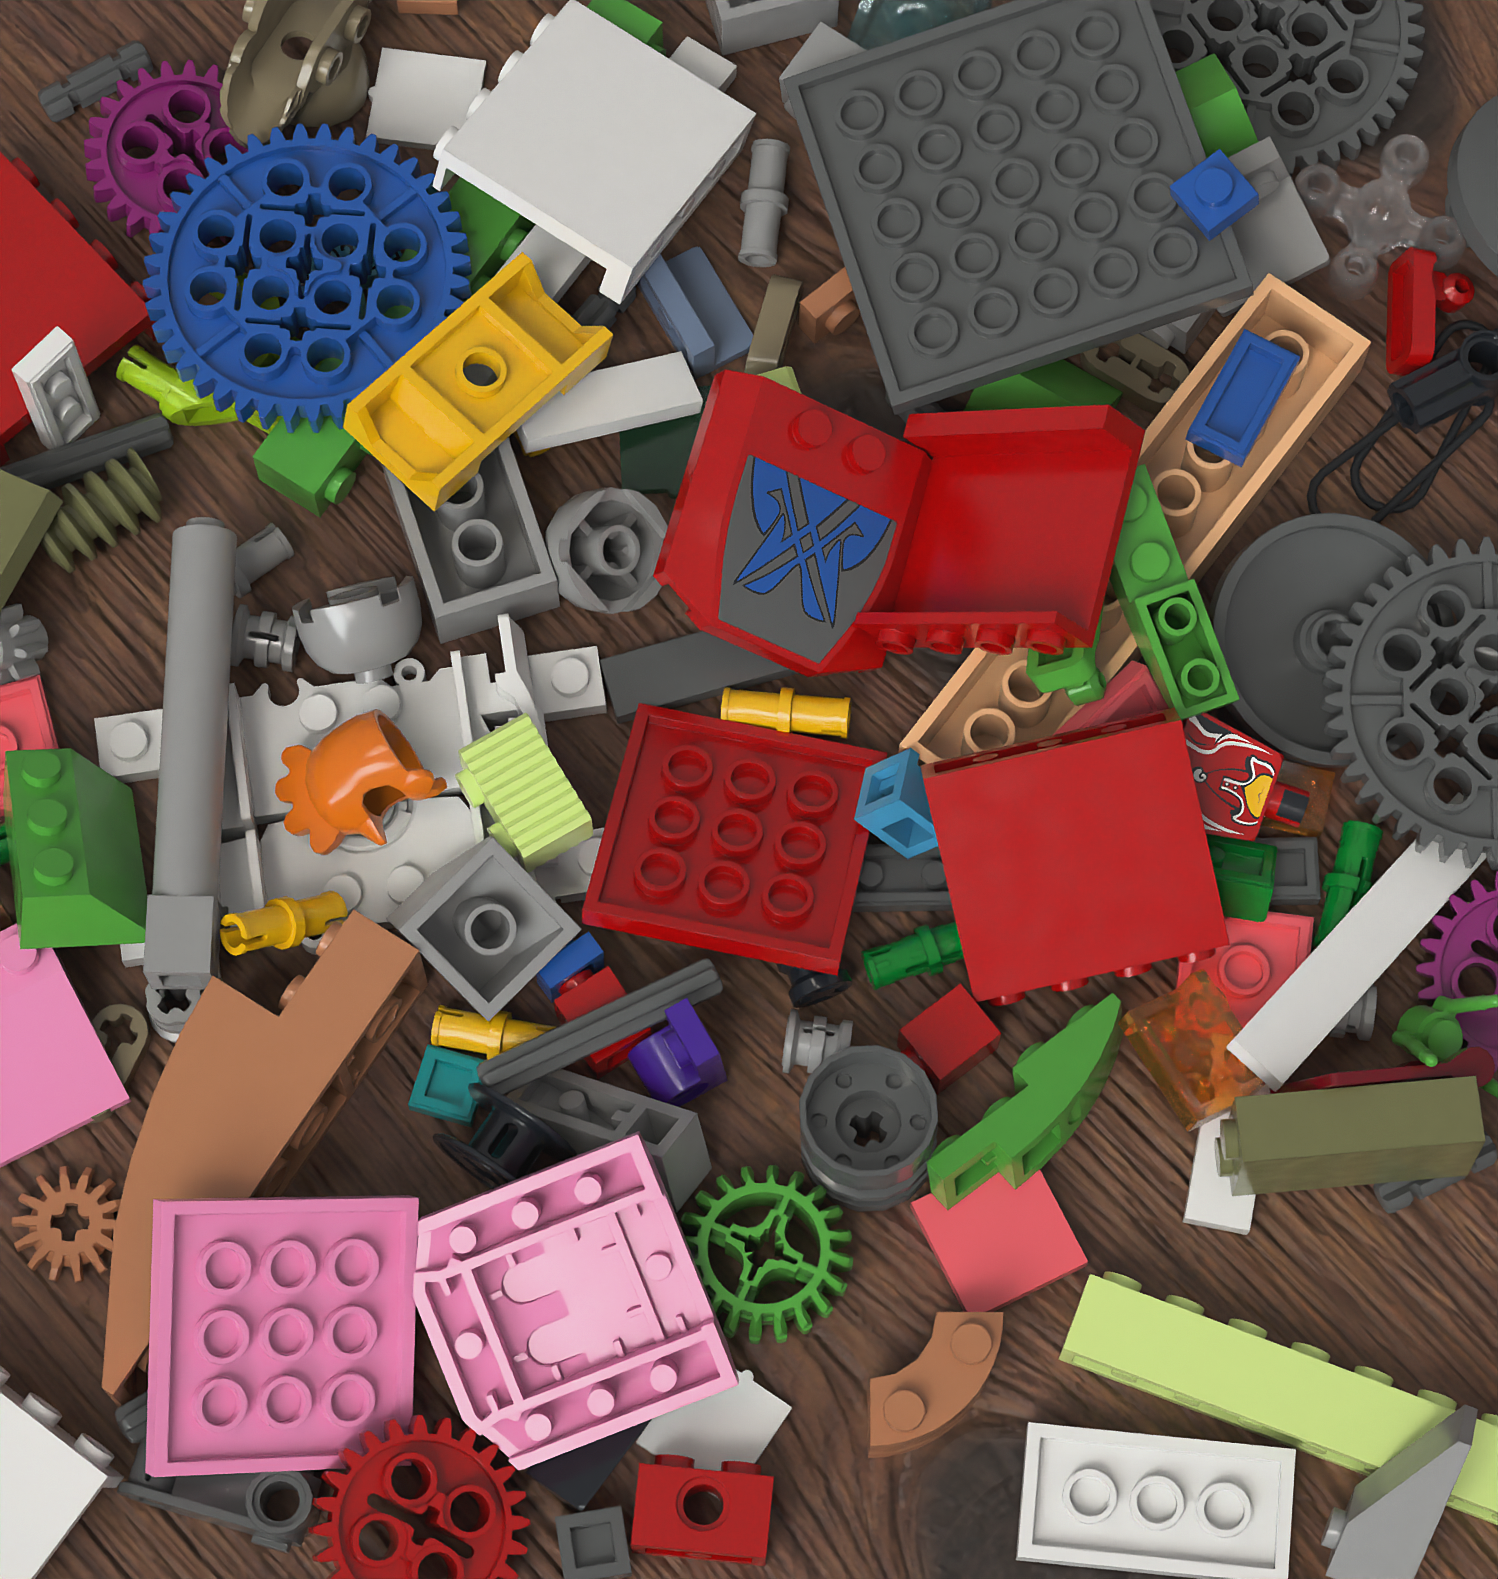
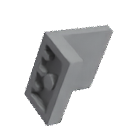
(1279, 231)

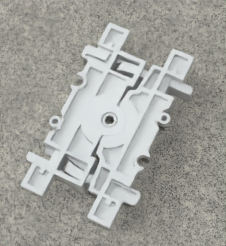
(420, 835)

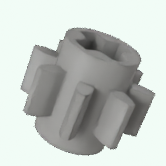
(21, 644)

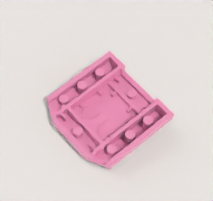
(568, 1305)

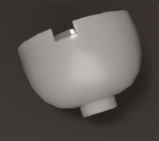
(606, 549)
(362, 627)

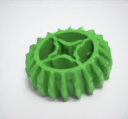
(786, 1203)

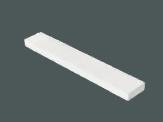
(1348, 961)

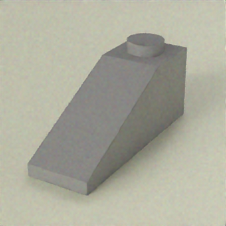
(597, 1113)
(1399, 1505)

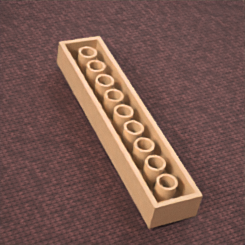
(1202, 499)

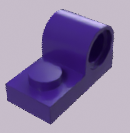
(678, 1059)

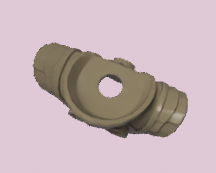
(273, 90)

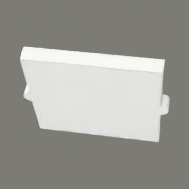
(421, 96)
(720, 1427)

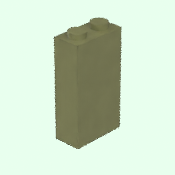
(1351, 1136)

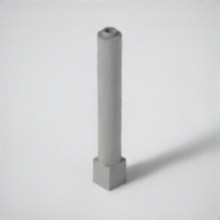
(183, 906)

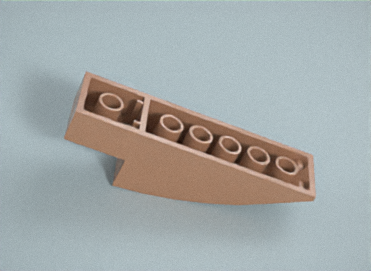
(251, 1104)

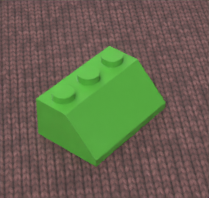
(72, 852)

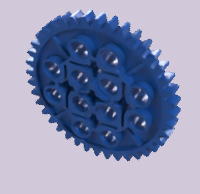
(240, 202)

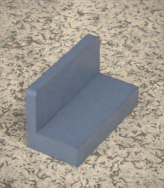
(695, 311)

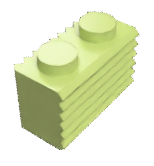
(524, 793)

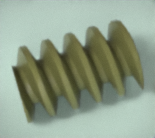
(101, 510)

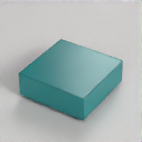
(443, 1086)

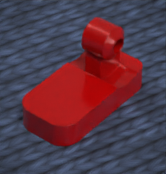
(1411, 308)

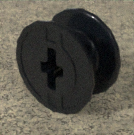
(505, 1142)

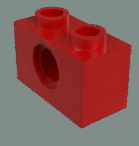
(665, 1530)

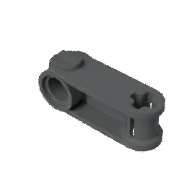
(230, 1500)

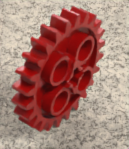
(446, 1471)

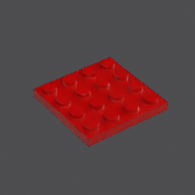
(733, 840)

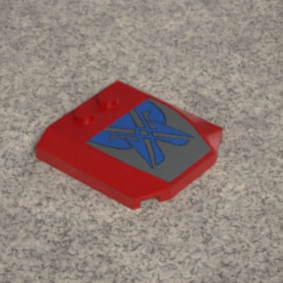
(791, 526)

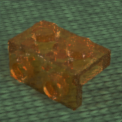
(1185, 1049)

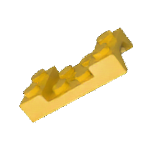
(438, 425)

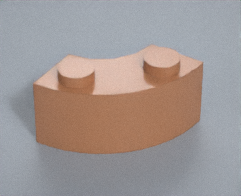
(937, 1387)

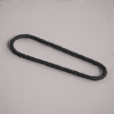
(1451, 435)
(1415, 482)

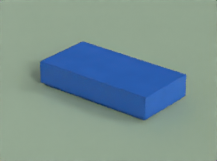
(1242, 398)

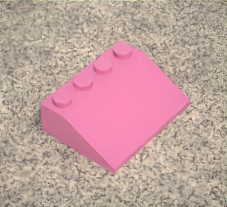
(49, 1053)

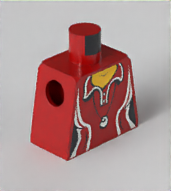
(1238, 780)

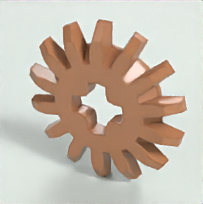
(50, 1241)

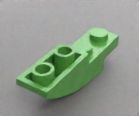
(1167, 609)
(1052, 1097)

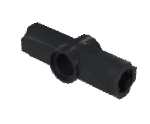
(1447, 384)

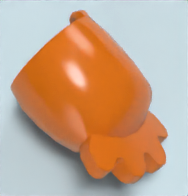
(352, 781)

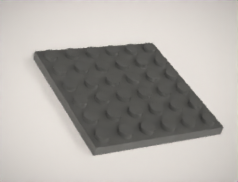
(1011, 191)

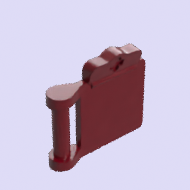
(1463, 1063)

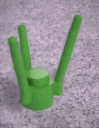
(1436, 1034)

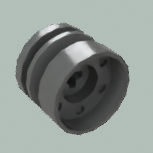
(859, 1094)

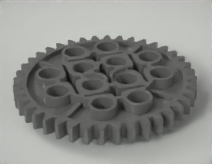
(1366, 49)
(1379, 700)

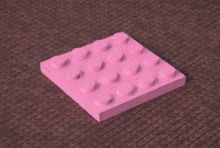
(278, 1330)

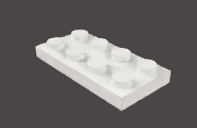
(1155, 1504)

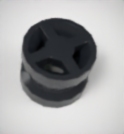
(814, 987)

